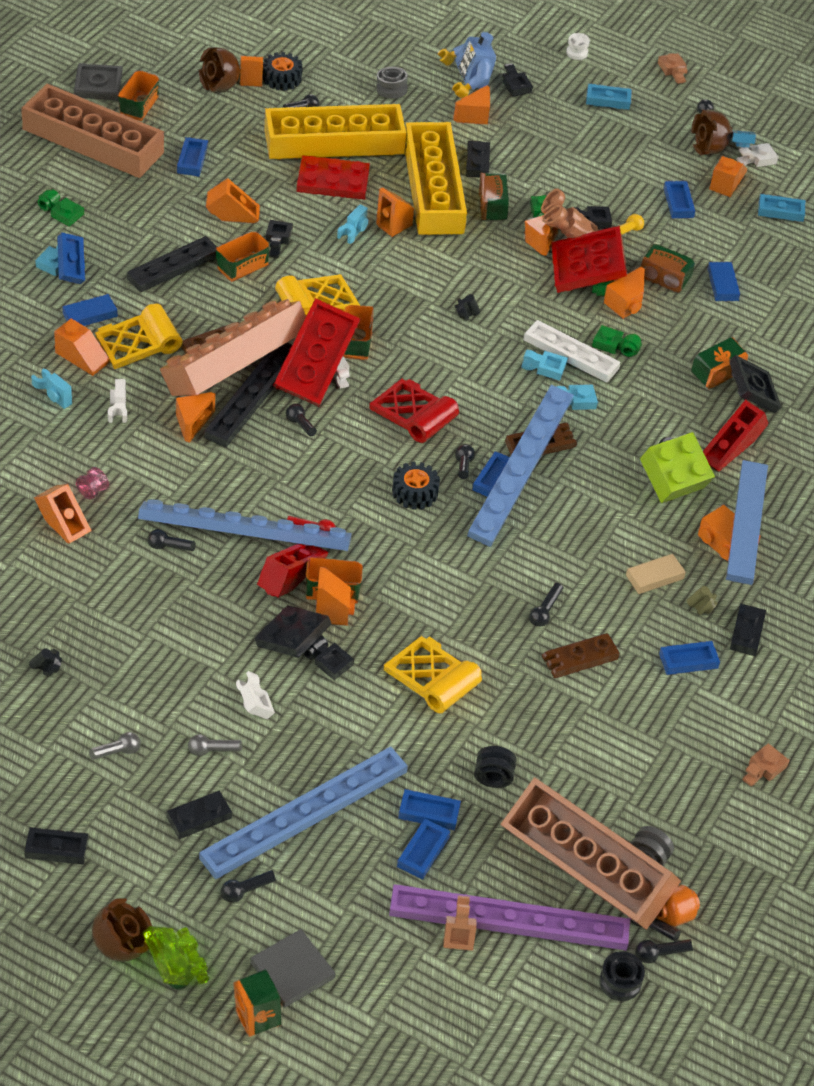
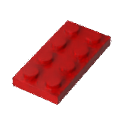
(316, 352)

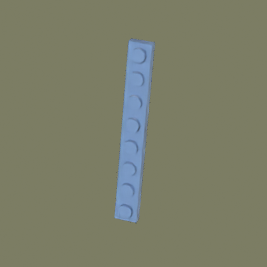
(520, 466)
(235, 523)
(302, 813)

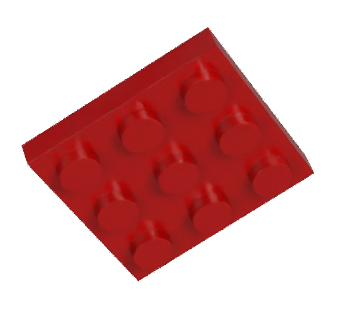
(588, 259)

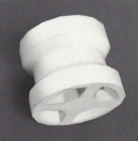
(578, 46)

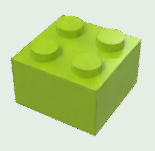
(677, 467)

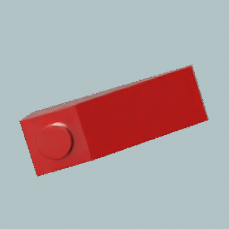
(736, 435)
(287, 568)

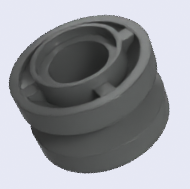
(392, 82)
(654, 844)

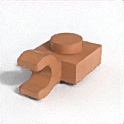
(673, 65)
(766, 763)
(460, 929)

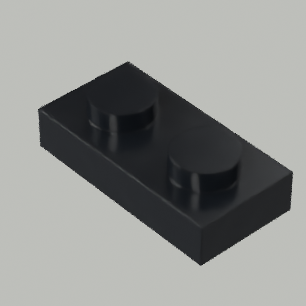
(477, 158)
(747, 630)
(199, 814)
(56, 845)

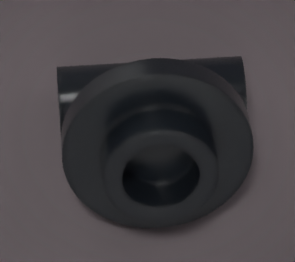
(467, 307)
(47, 661)

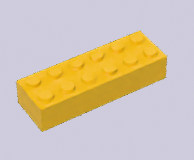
(335, 131)
(435, 178)

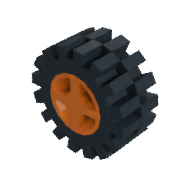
(282, 71)
(415, 485)

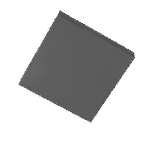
(98, 81)
(294, 967)

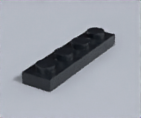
(172, 264)

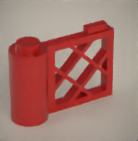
(426, 418)

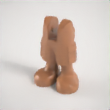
(568, 220)

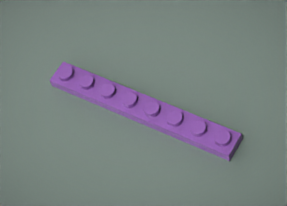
(513, 917)

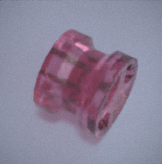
(92, 483)

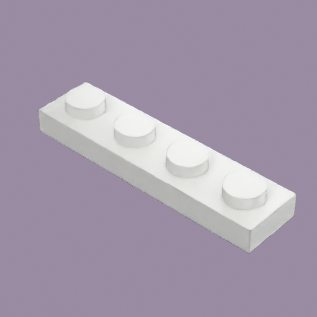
(578, 353)

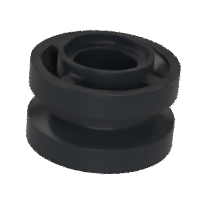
(495, 766)
(624, 964)

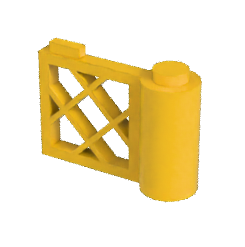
(296, 290)
(153, 324)
(446, 684)

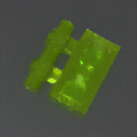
(169, 955)

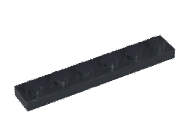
(247, 398)

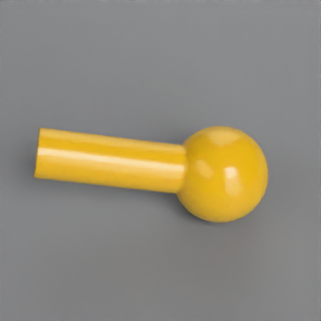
(634, 222)

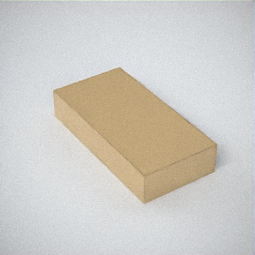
(655, 573)

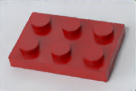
(333, 177)

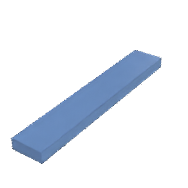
(747, 522)

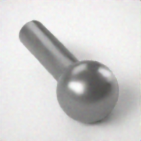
(127, 743)
(201, 745)

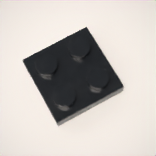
(754, 384)
(292, 631)

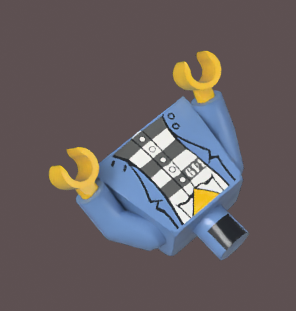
(474, 61)

